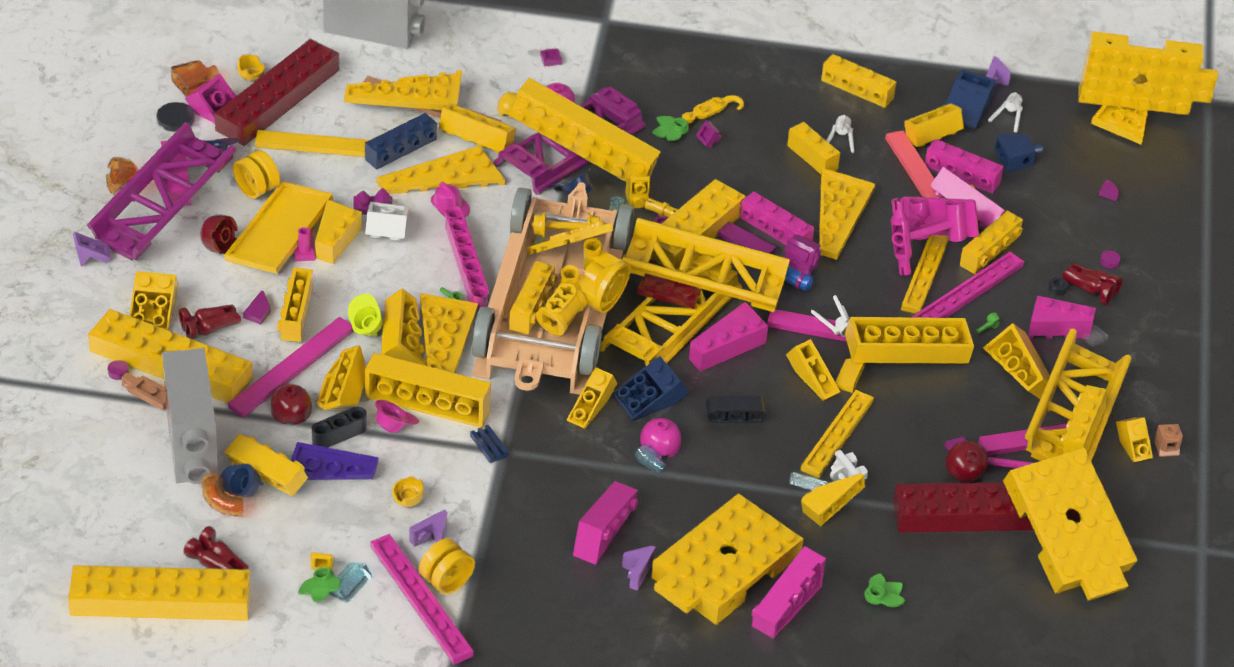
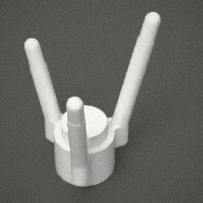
(1012, 104)
(842, 127)
(841, 322)

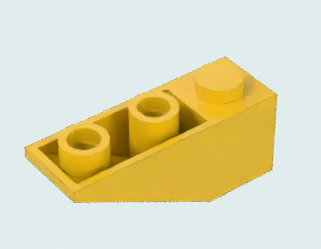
(592, 398)

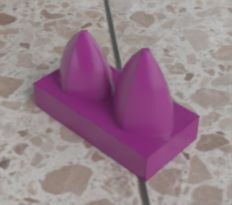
(362, 200)

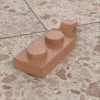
(145, 389)

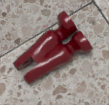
(1093, 281)
(207, 320)
(211, 553)

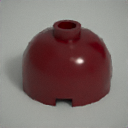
(218, 233)
(291, 404)
(966, 461)

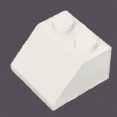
(387, 220)

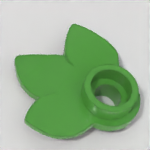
(671, 128)
(320, 585)
(884, 592)

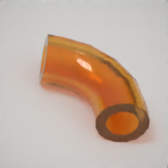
(219, 499)

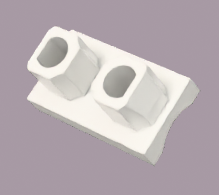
(844, 466)

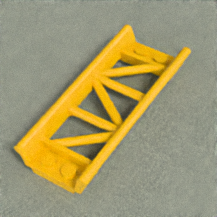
(762, 296)
(642, 345)
(1046, 443)

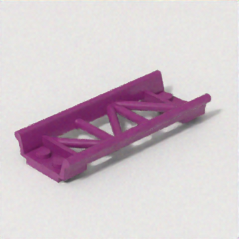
(606, 102)
(131, 242)

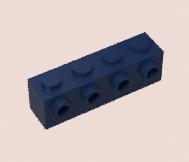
(400, 141)

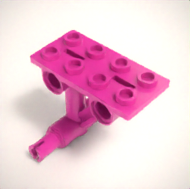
(926, 216)

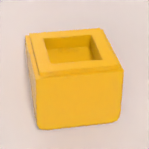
(321, 560)

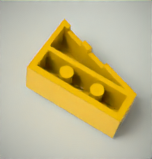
(336, 231)

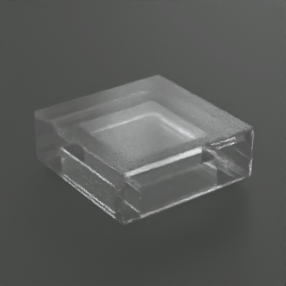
(1096, 336)

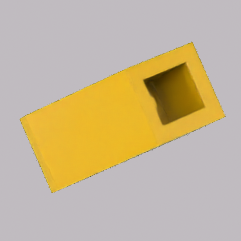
(637, 191)
(1135, 438)

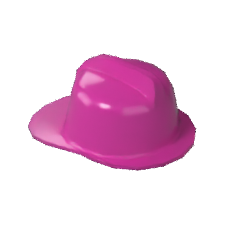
(448, 196)
(393, 417)

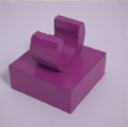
(708, 134)

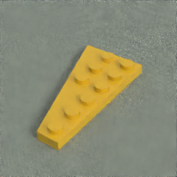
(571, 237)

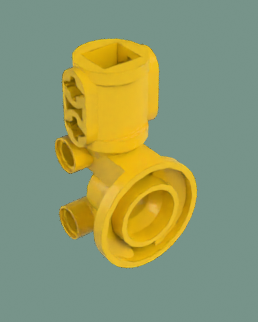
(598, 287)

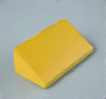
(849, 375)

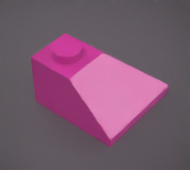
(210, 97)

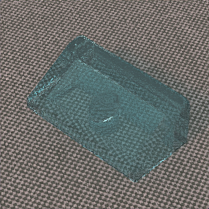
(352, 580)

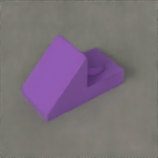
(999, 72)
(89, 247)
(432, 527)
(638, 564)

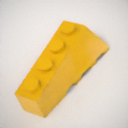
(401, 329)
(1019, 358)

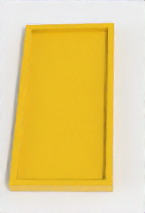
(274, 229)

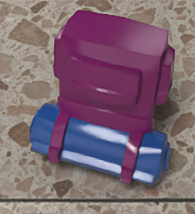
(804, 258)

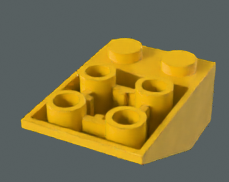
(154, 298)

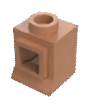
(1168, 434)

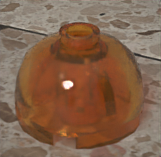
(120, 173)

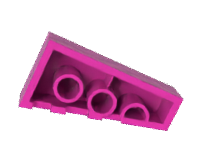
(790, 593)

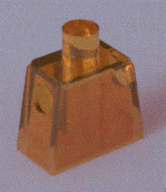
(191, 75)

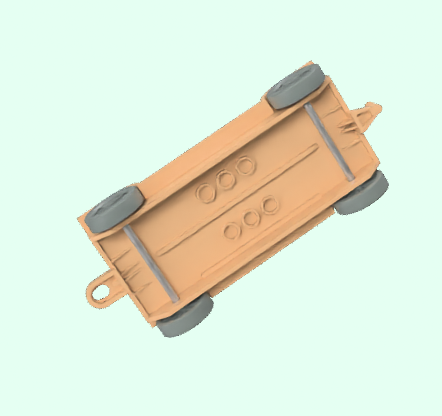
(539, 352)

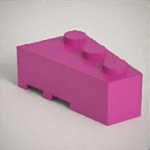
(1057, 317)

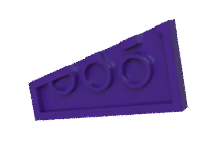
(334, 464)

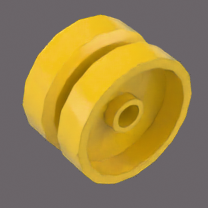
(256, 174)
(446, 566)

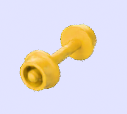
(540, 224)

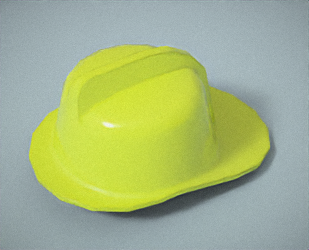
(365, 315)

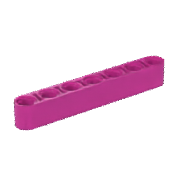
(466, 257)

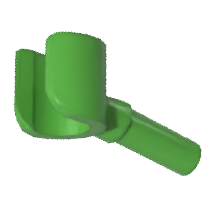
(455, 295)
(993, 321)

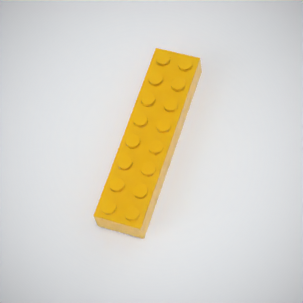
(583, 132)
(142, 346)
(159, 592)

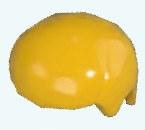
(250, 67)
(506, 103)
(408, 491)

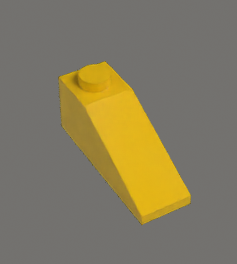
(812, 369)
(831, 497)

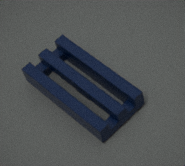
(502, 453)

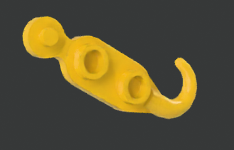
(711, 107)

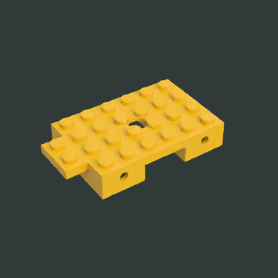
(1171, 75)
(1073, 553)
(715, 584)

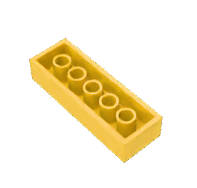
(703, 215)
(909, 340)
(428, 390)

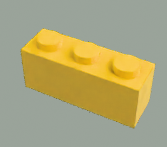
(934, 125)
(813, 148)

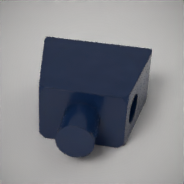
(1016, 151)

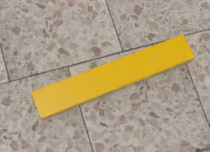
(310, 143)
(924, 273)
(837, 434)

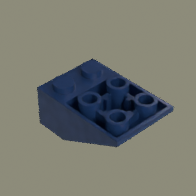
(972, 95)
(650, 390)

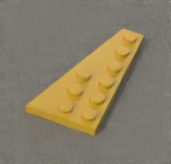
(408, 92)
(1123, 121)
(458, 169)
(841, 206)
(446, 329)

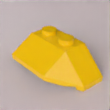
(343, 381)

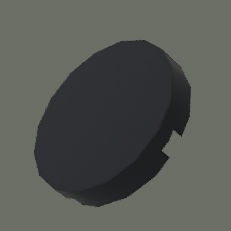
(174, 115)

